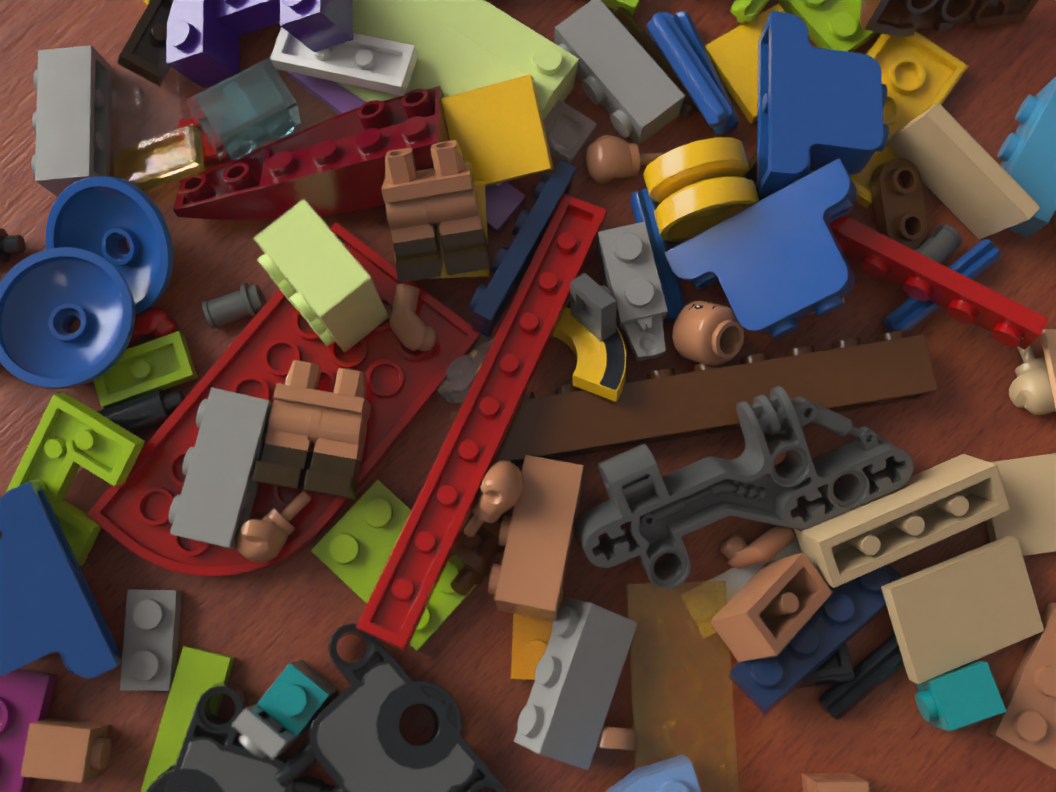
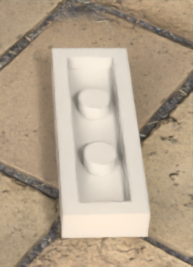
(359, 62)

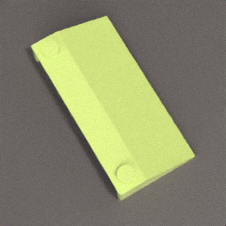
(465, 48)

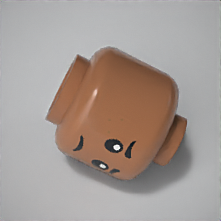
(707, 333)

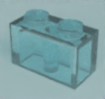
(245, 111)

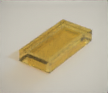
(161, 158)

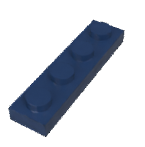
(512, 263)
(836, 622)

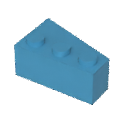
(1031, 156)

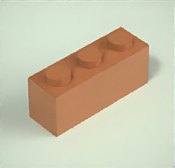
(538, 539)

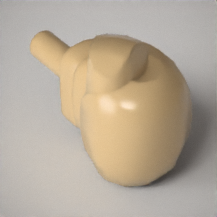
(1032, 385)

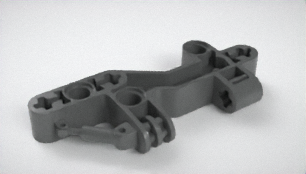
(752, 487)

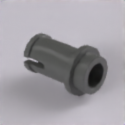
(940, 243)
(234, 306)

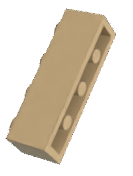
(905, 520)

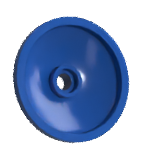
(101, 217)
(43, 300)

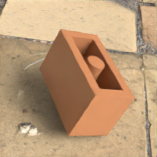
(771, 608)

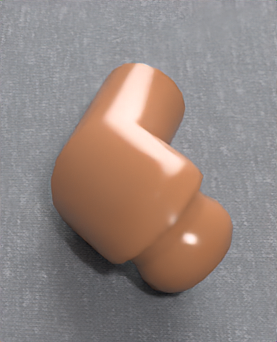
(406, 323)
(760, 550)

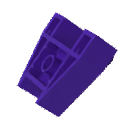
(207, 32)

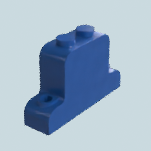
(813, 106)
(777, 254)
(45, 593)

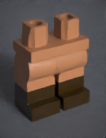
(432, 197)
(315, 434)

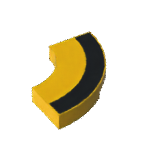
(599, 364)

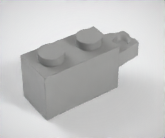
(633, 279)

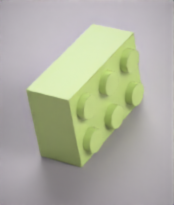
(320, 277)

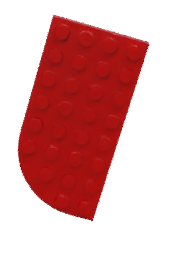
(397, 388)

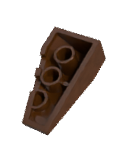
(903, 17)

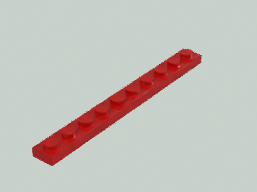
(481, 426)

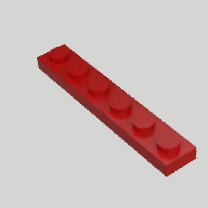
(929, 280)

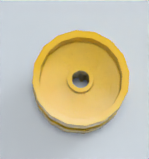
(699, 186)

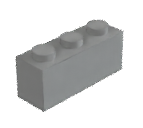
(619, 72)
(71, 117)
(221, 468)
(575, 682)

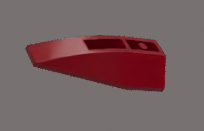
(330, 164)

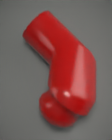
(152, 321)

